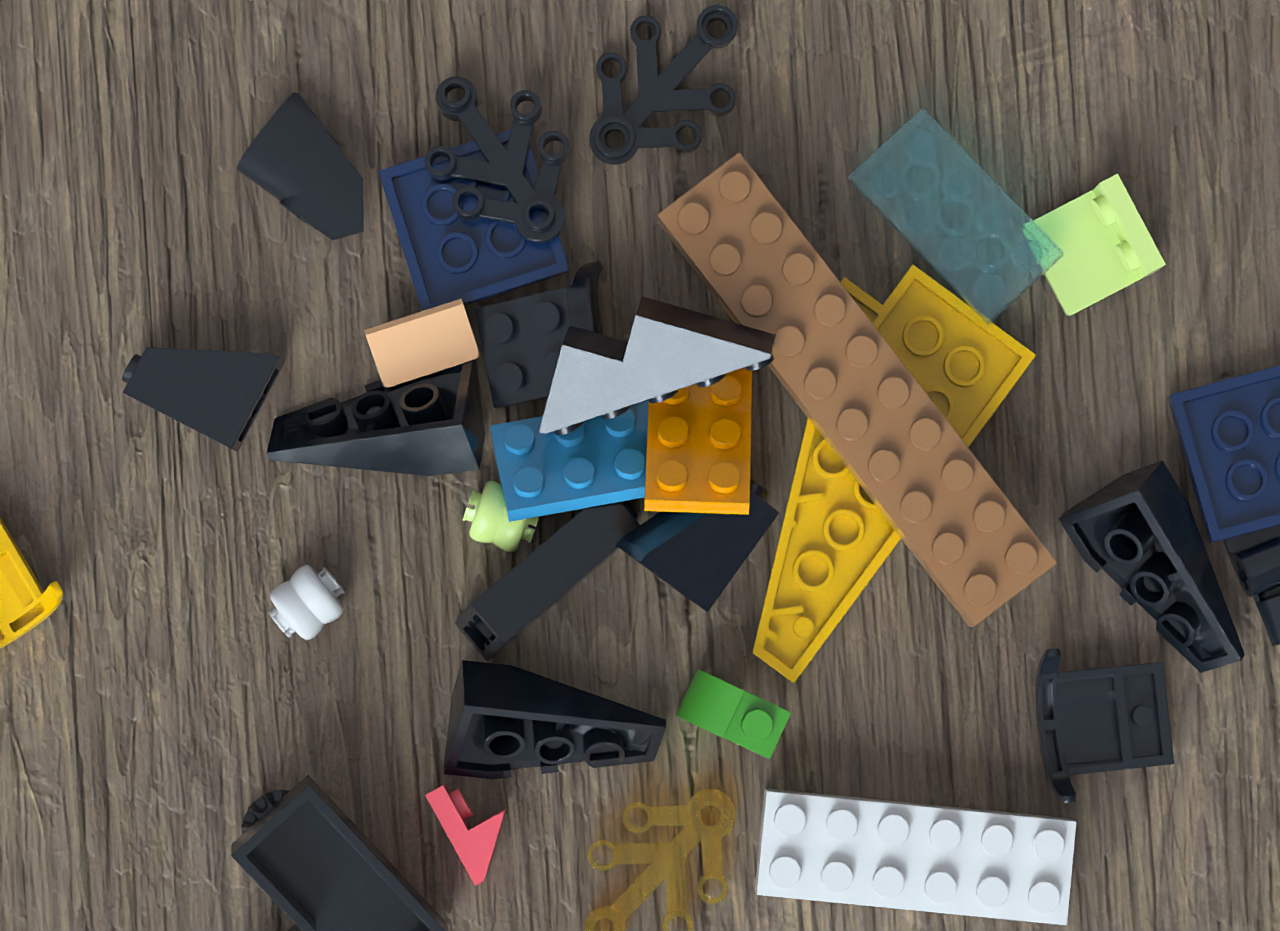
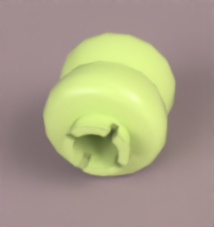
(491, 521)

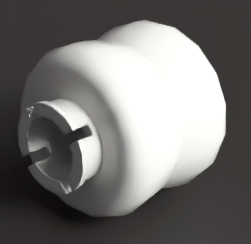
(306, 602)

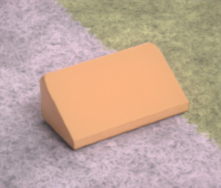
(422, 343)

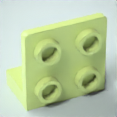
(1101, 245)

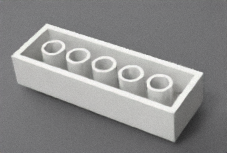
(915, 856)

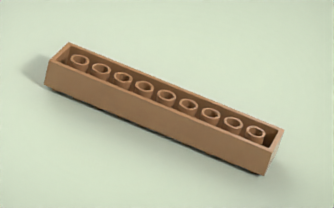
(856, 391)

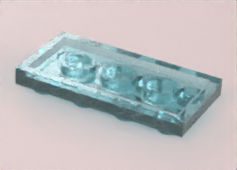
(955, 216)

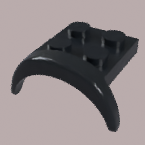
(526, 335)
(1100, 720)

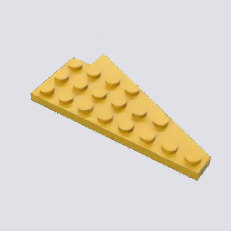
(831, 527)

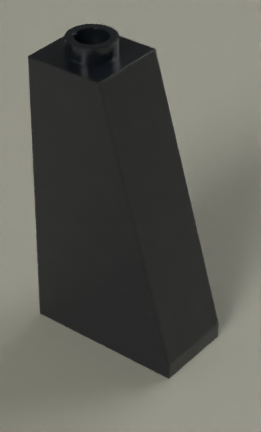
(545, 576)

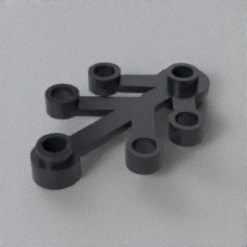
(659, 92)
(503, 166)

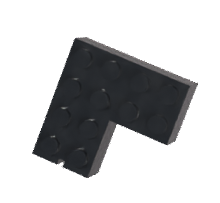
(328, 870)

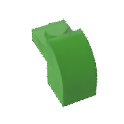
(733, 713)

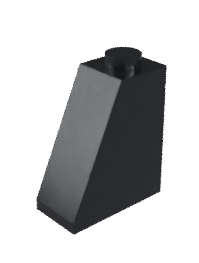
(204, 388)
(699, 550)

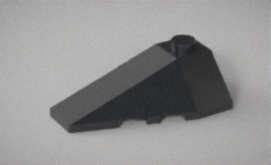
(407, 428)
(1153, 550)
(523, 720)

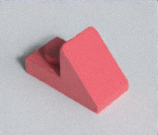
(472, 844)

